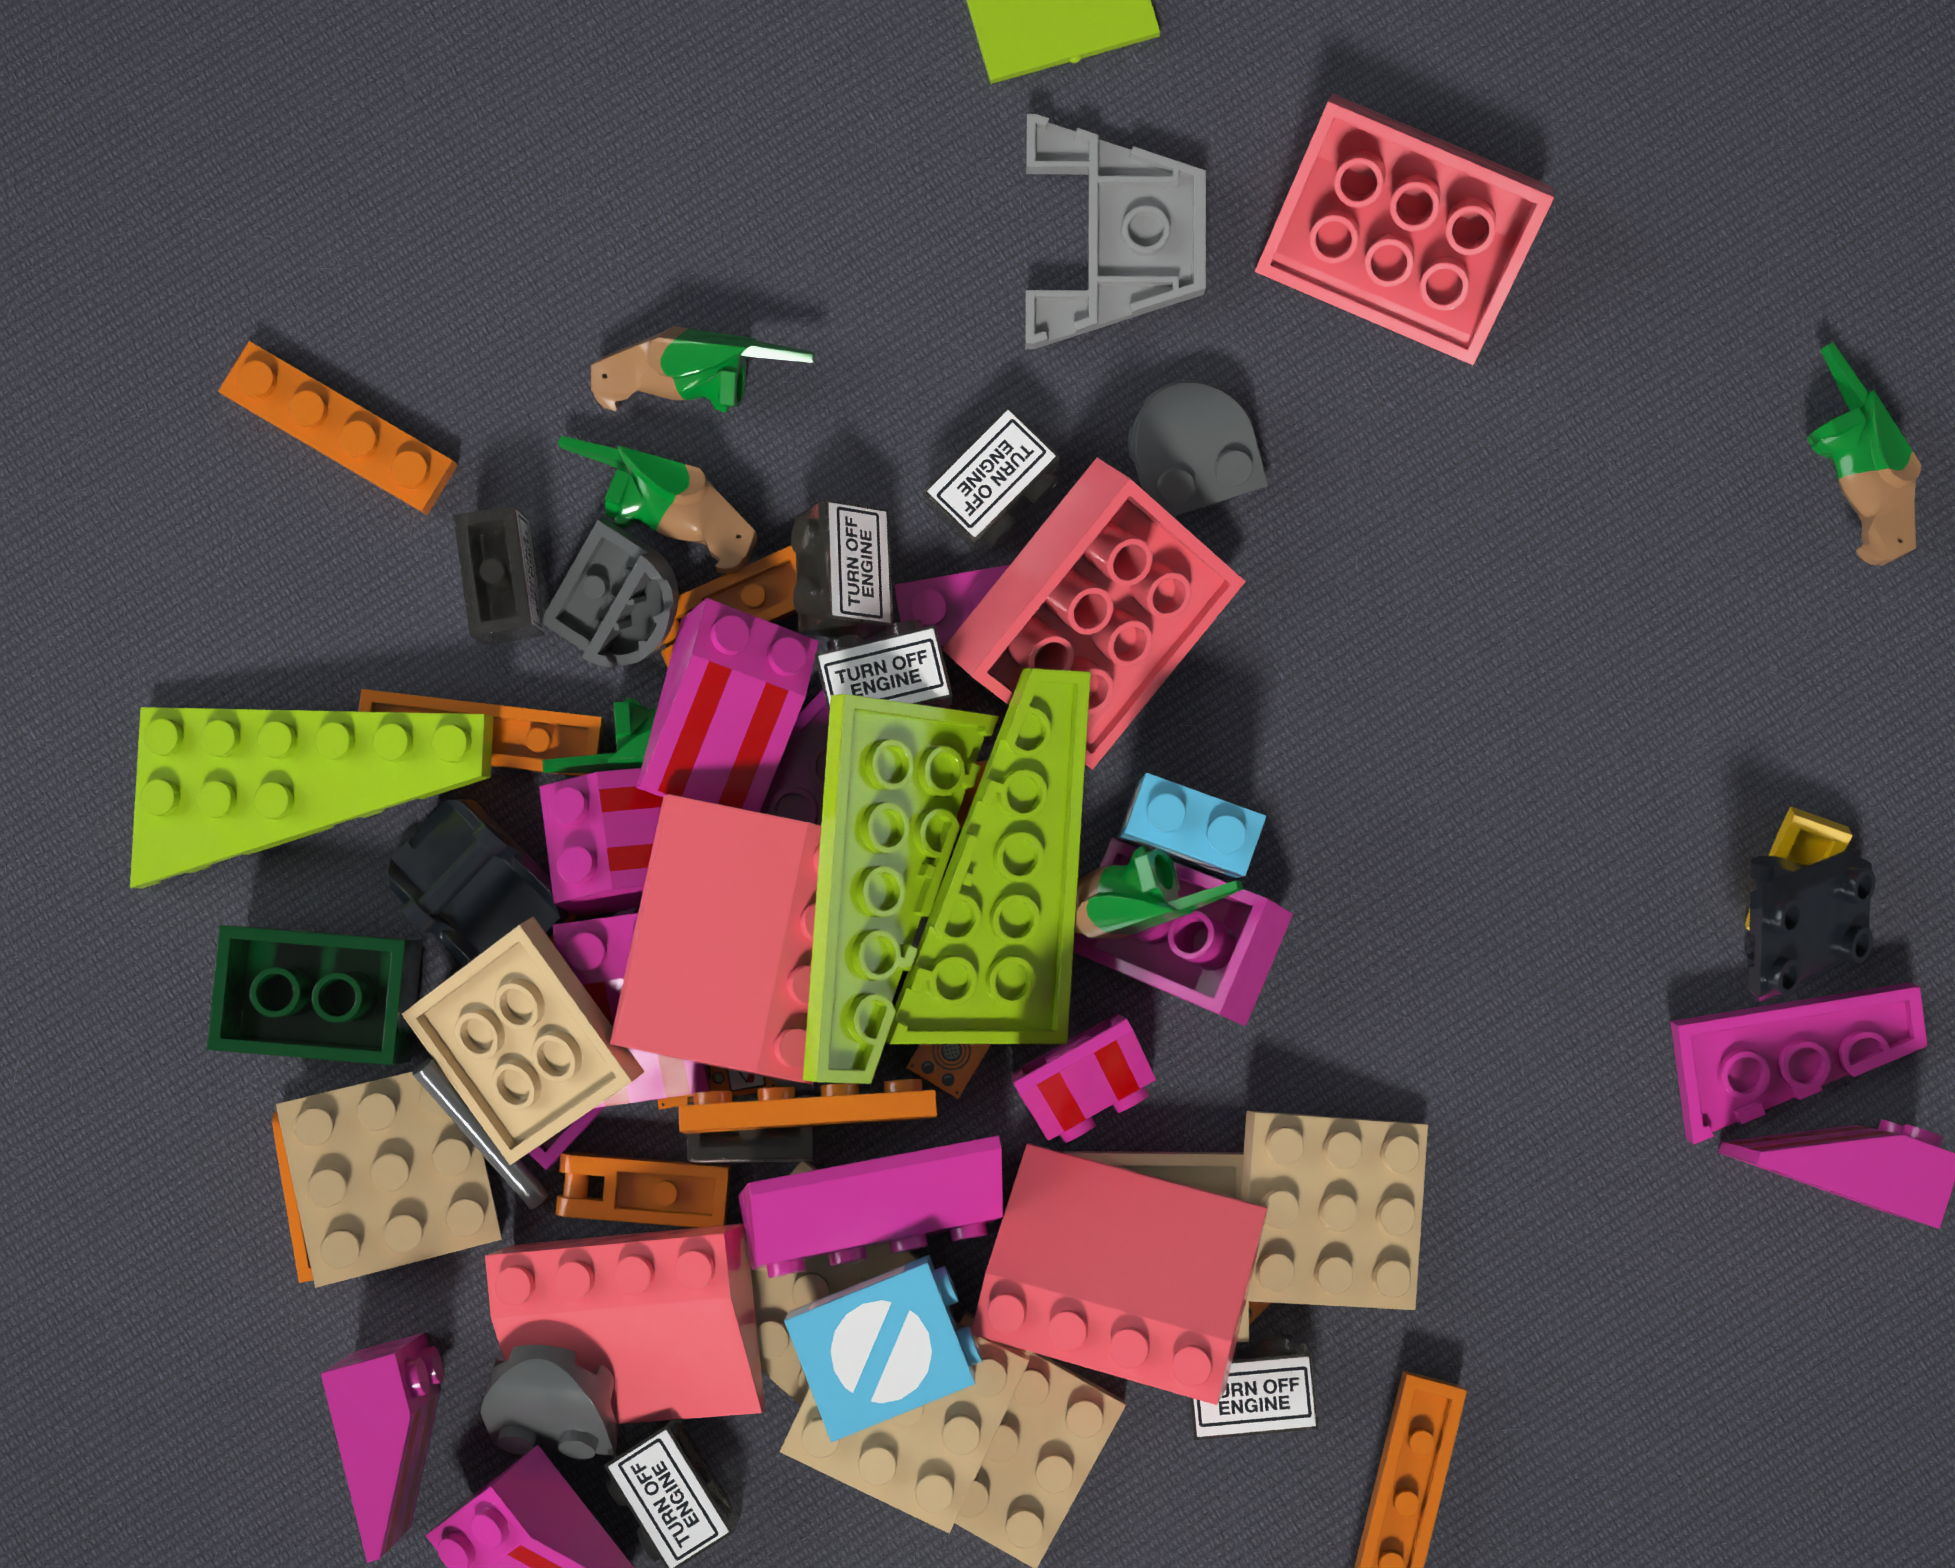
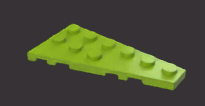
(261, 778)
(883, 851)
(1004, 917)

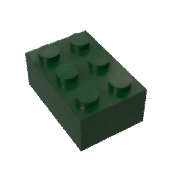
(313, 994)

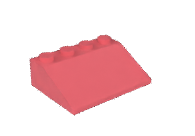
(1404, 229)
(1101, 592)
(723, 941)
(1121, 1273)
(652, 1307)

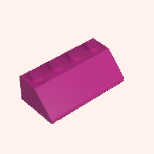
(873, 1204)

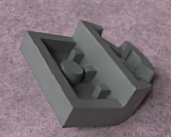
(1194, 447)
(615, 599)
(549, 1403)

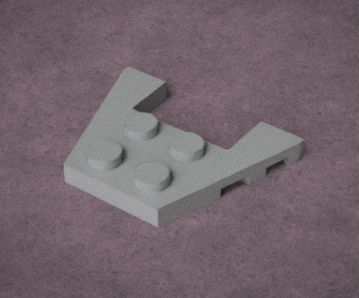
(1141, 232)

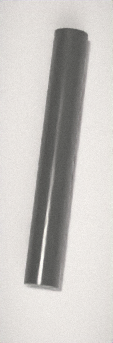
(446, 1096)

